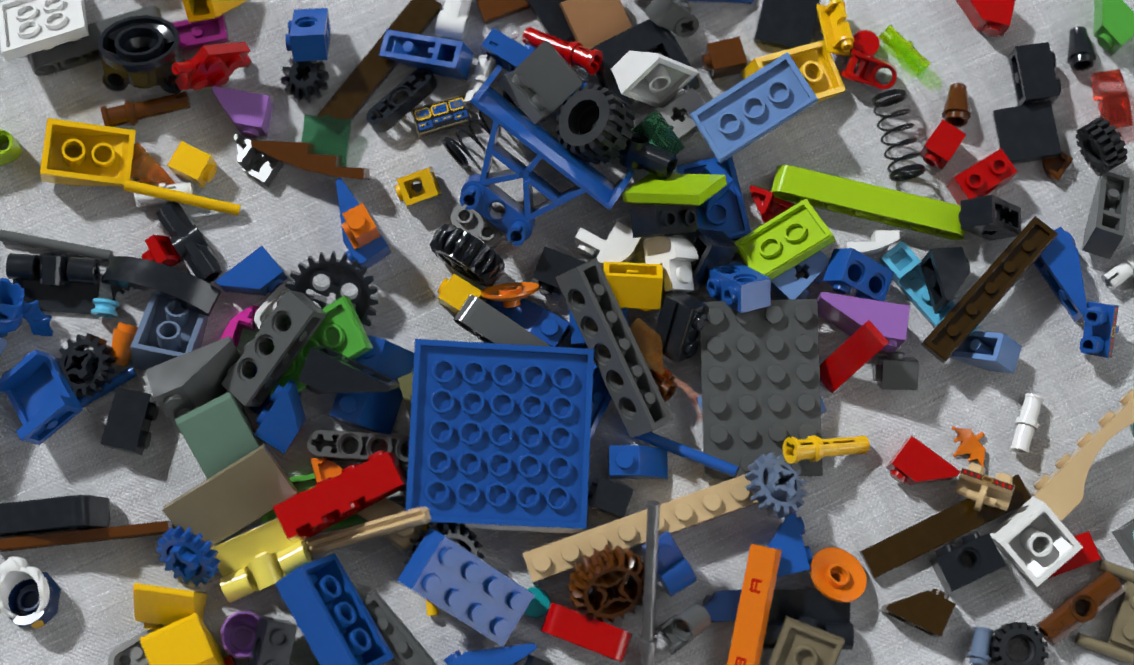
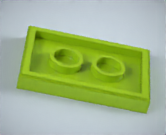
(675, 190)
(785, 240)

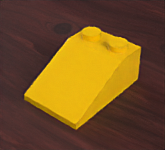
(814, 64)
(86, 154)

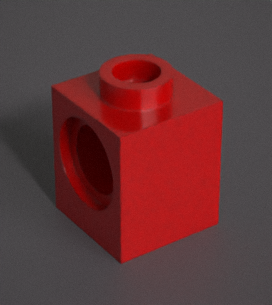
(942, 145)

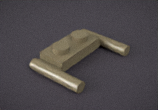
(1121, 636)

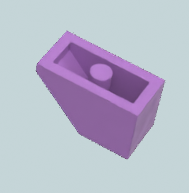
(247, 110)

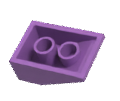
(852, 312)

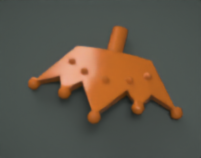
(970, 445)

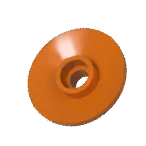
(510, 293)
(846, 570)

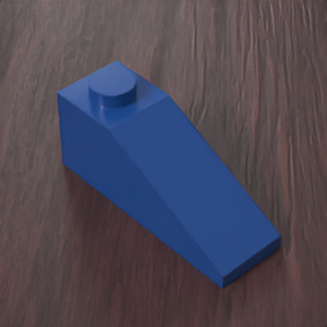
(439, 55)
(369, 253)
(1063, 273)
(536, 320)
(494, 656)

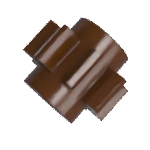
(664, 383)

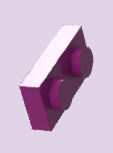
(203, 32)

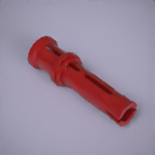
(572, 52)

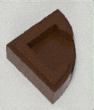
(1056, 166)

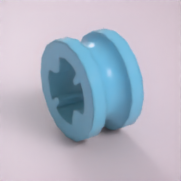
(105, 308)

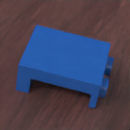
(39, 396)

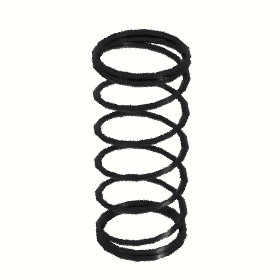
(455, 152)
(918, 169)

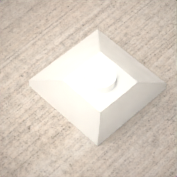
(651, 77)

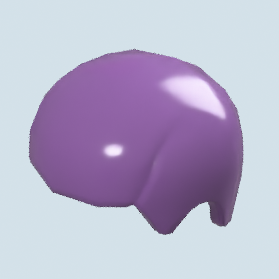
(238, 634)

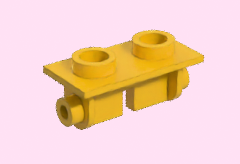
(835, 31)

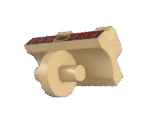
(985, 489)

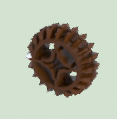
(608, 575)

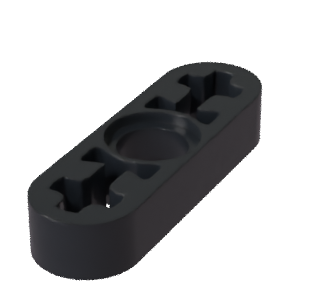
(391, 117)

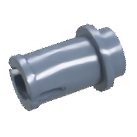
(980, 646)

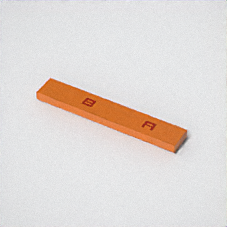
(754, 605)

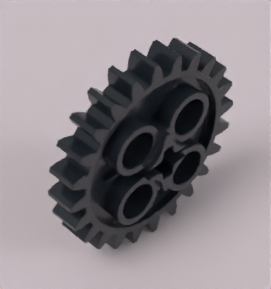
(339, 274)

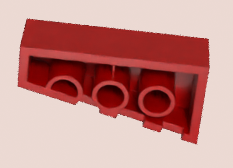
(341, 496)

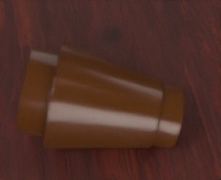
(957, 105)

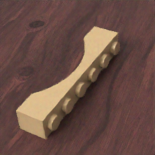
(1065, 486)

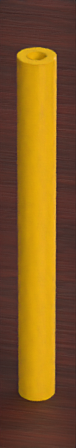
(181, 197)

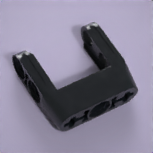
(642, 38)

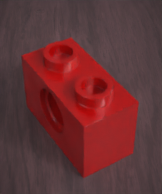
(982, 177)

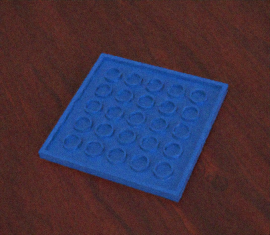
(500, 433)

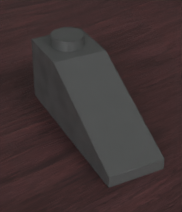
(1107, 215)

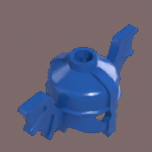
(14, 309)

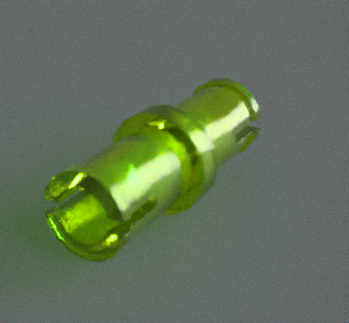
(904, 50)

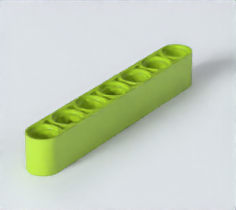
(868, 202)

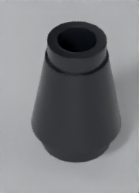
(1080, 50)

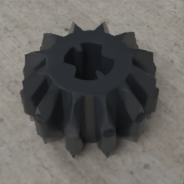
(297, 86)

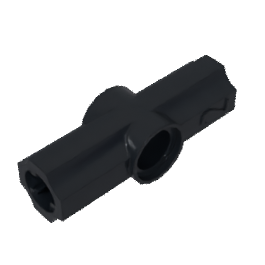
(646, 156)
(189, 242)

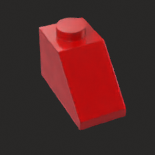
(989, 16)
(919, 464)

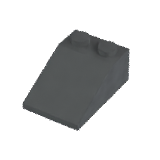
(192, 378)

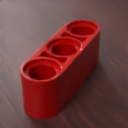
(585, 633)

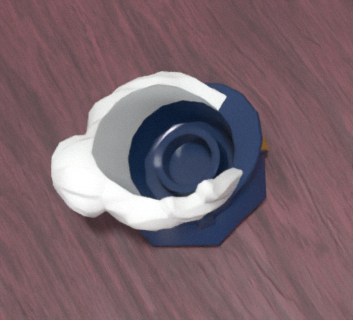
(27, 593)

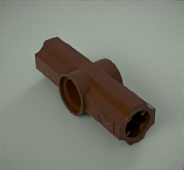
(1093, 596)

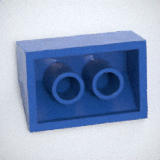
(375, 410)

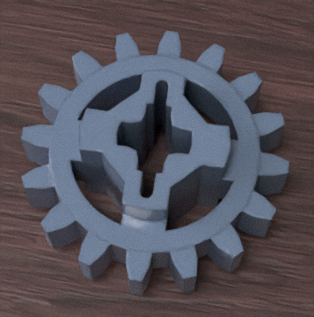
(778, 499)

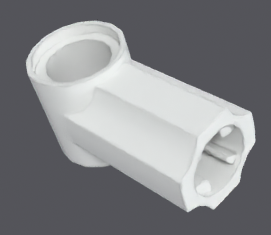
(454, 19)

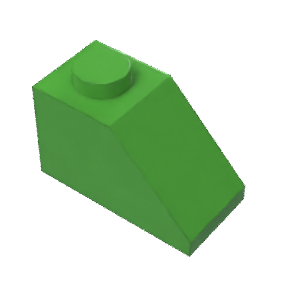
(1113, 24)

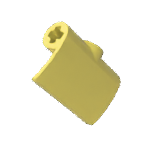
(258, 559)

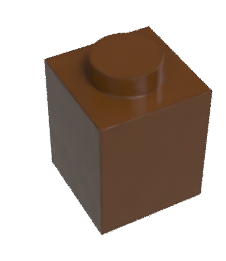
(724, 58)

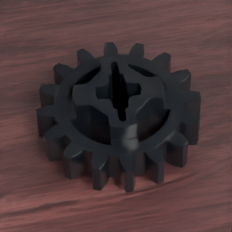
(87, 365)

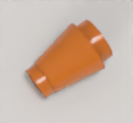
(122, 341)

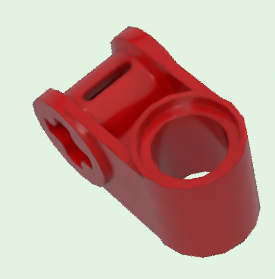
(867, 69)

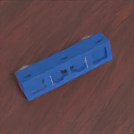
(511, 54)

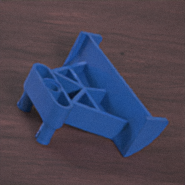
(519, 221)

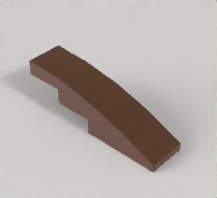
(302, 156)

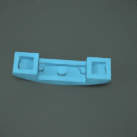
(911, 281)

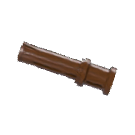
(133, 112)

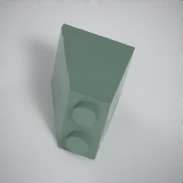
(218, 433)

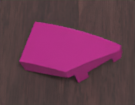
(244, 320)

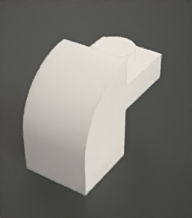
(617, 248)
(676, 258)

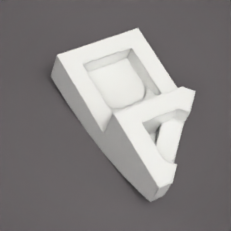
(879, 241)

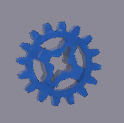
(187, 555)

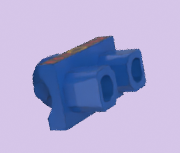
(1099, 329)

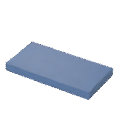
(754, 107)

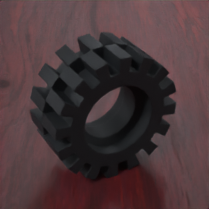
(1101, 145)
(1025, 632)

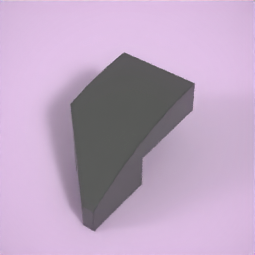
(255, 162)

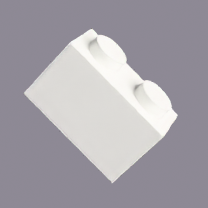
(1035, 540)

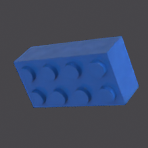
(466, 587)
(332, 615)

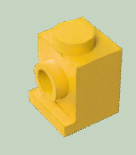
(405, 186)

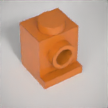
(359, 226)

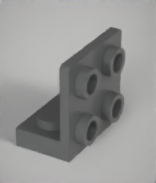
(541, 83)

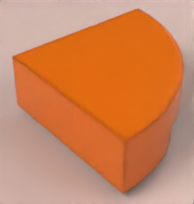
(325, 468)

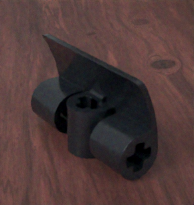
(56, 280)
(812, 609)

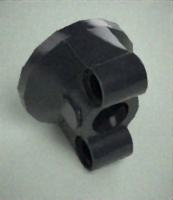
(140, 53)

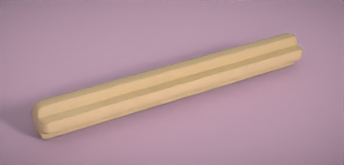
(369, 530)

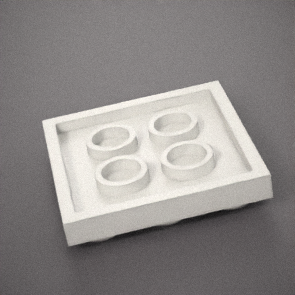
(39, 25)

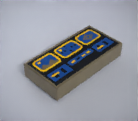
(440, 116)

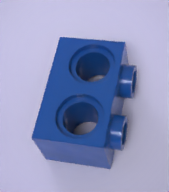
(857, 275)
(739, 287)

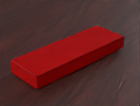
(851, 356)

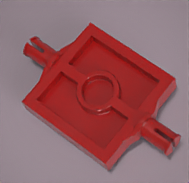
(211, 65)

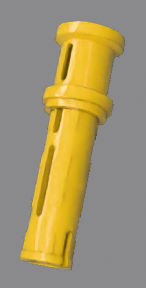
(815, 448)

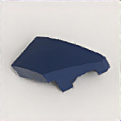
(722, 605)

